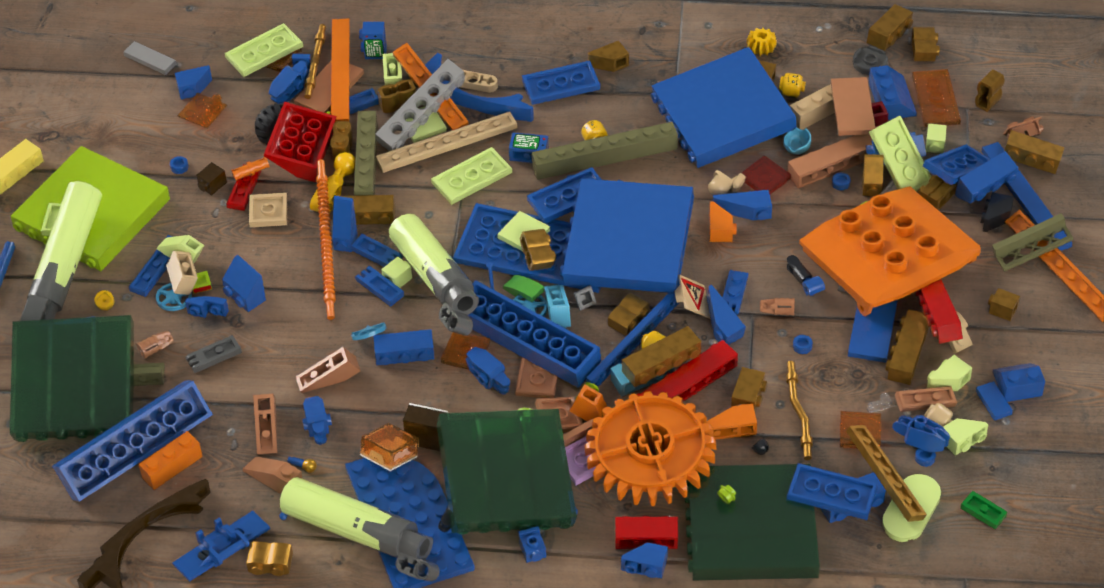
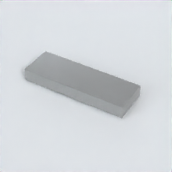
(149, 58)

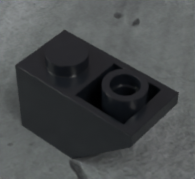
(998, 211)

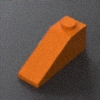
(734, 422)

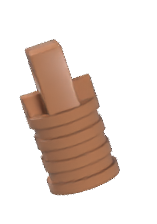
(771, 306)
(154, 343)

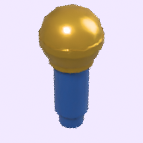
(308, 465)

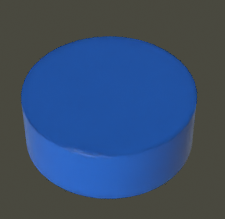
(179, 165)
(841, 181)
(802, 344)
(924, 457)

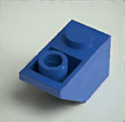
(646, 560)

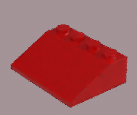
(300, 140)

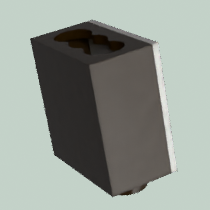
(422, 424)

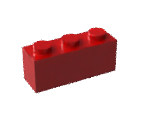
(637, 531)

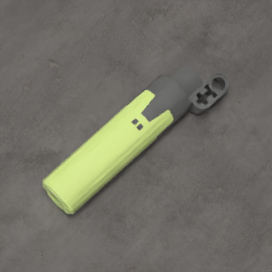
(62, 252)
(437, 271)
(361, 524)

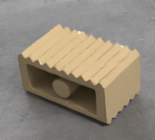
(182, 272)

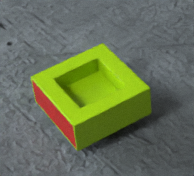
(203, 282)

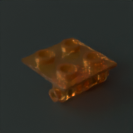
(203, 109)

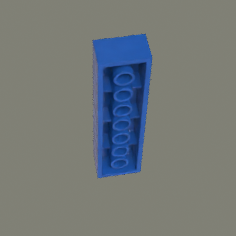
(533, 336)
(132, 440)

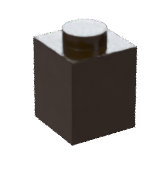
(211, 178)

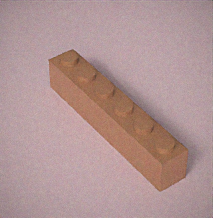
(829, 160)

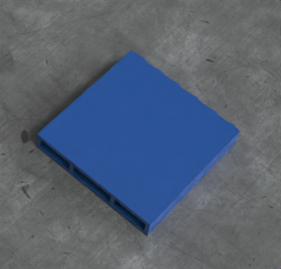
(723, 107)
(627, 235)

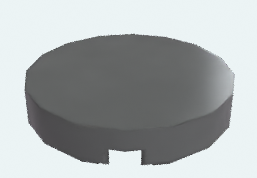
(869, 57)

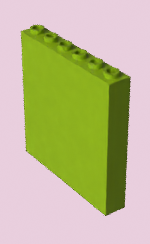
(124, 209)

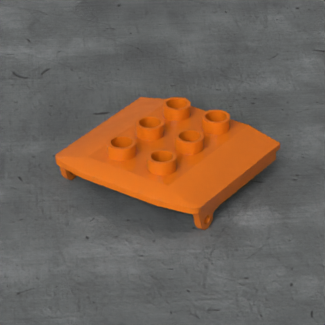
(889, 248)

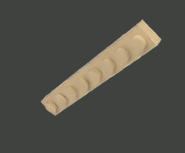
(446, 142)

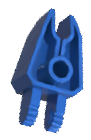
(289, 82)
(488, 370)
(316, 419)
(922, 433)

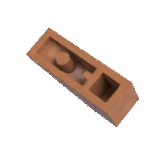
(329, 371)
(265, 423)
(272, 472)

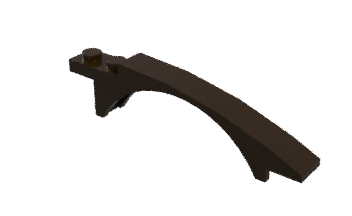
(108, 566)

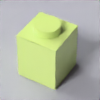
(936, 138)
(398, 272)

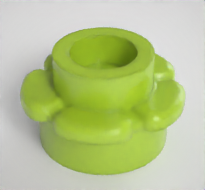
(727, 494)

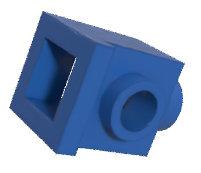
(532, 544)

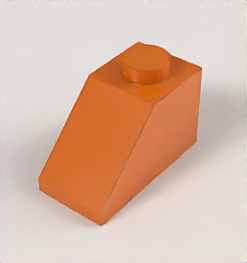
(721, 224)

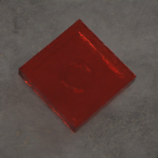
(765, 175)

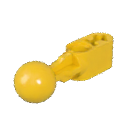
(344, 165)

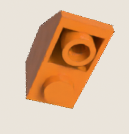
(588, 404)

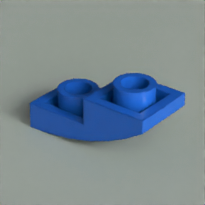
(202, 305)

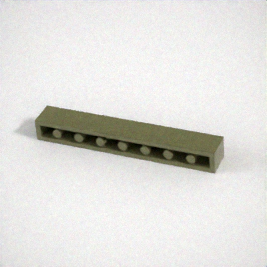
(604, 150)

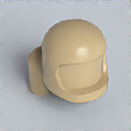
(722, 183)

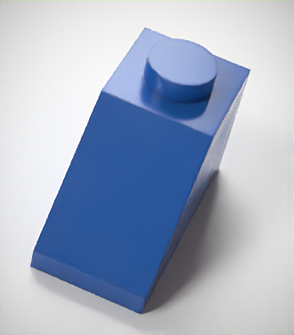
(193, 81)

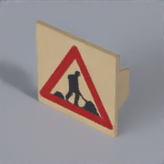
(692, 295)

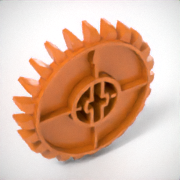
(650, 426)

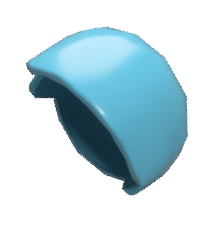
(797, 141)

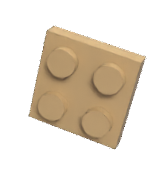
(268, 210)

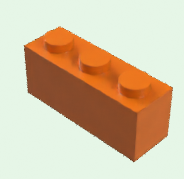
(170, 460)

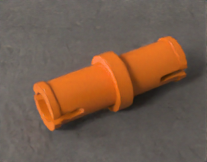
(250, 168)

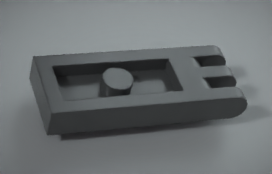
(213, 354)

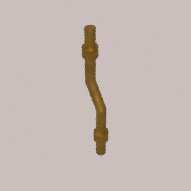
(310, 81)
(806, 439)

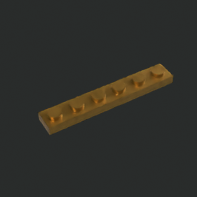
(886, 473)

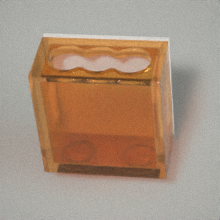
(389, 446)

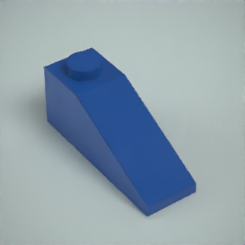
(747, 205)
(344, 224)
(724, 321)

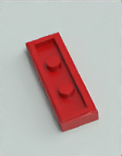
(241, 192)

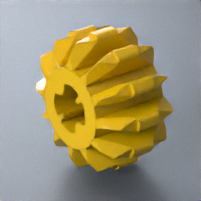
(761, 41)

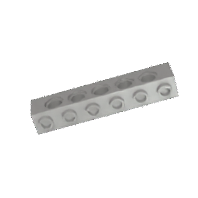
(447, 71)

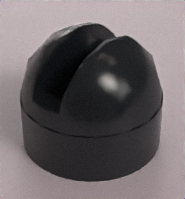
(761, 447)

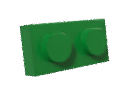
(983, 510)

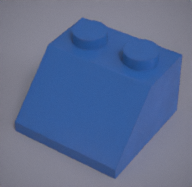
(243, 284)
(1020, 381)

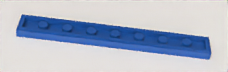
(1026, 195)
(633, 339)

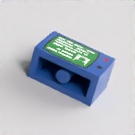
(374, 40)
(523, 145)

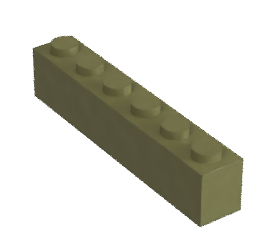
(366, 153)

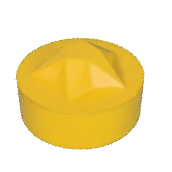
(104, 300)

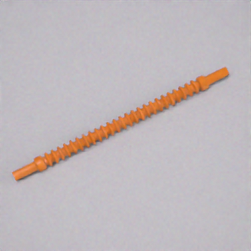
(322, 184)

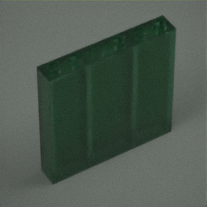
(71, 376)
(505, 471)
(755, 534)

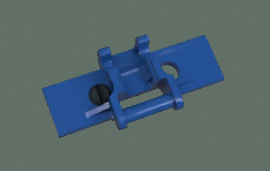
(220, 544)

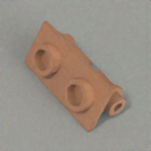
(1029, 126)

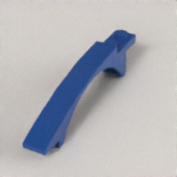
(492, 106)

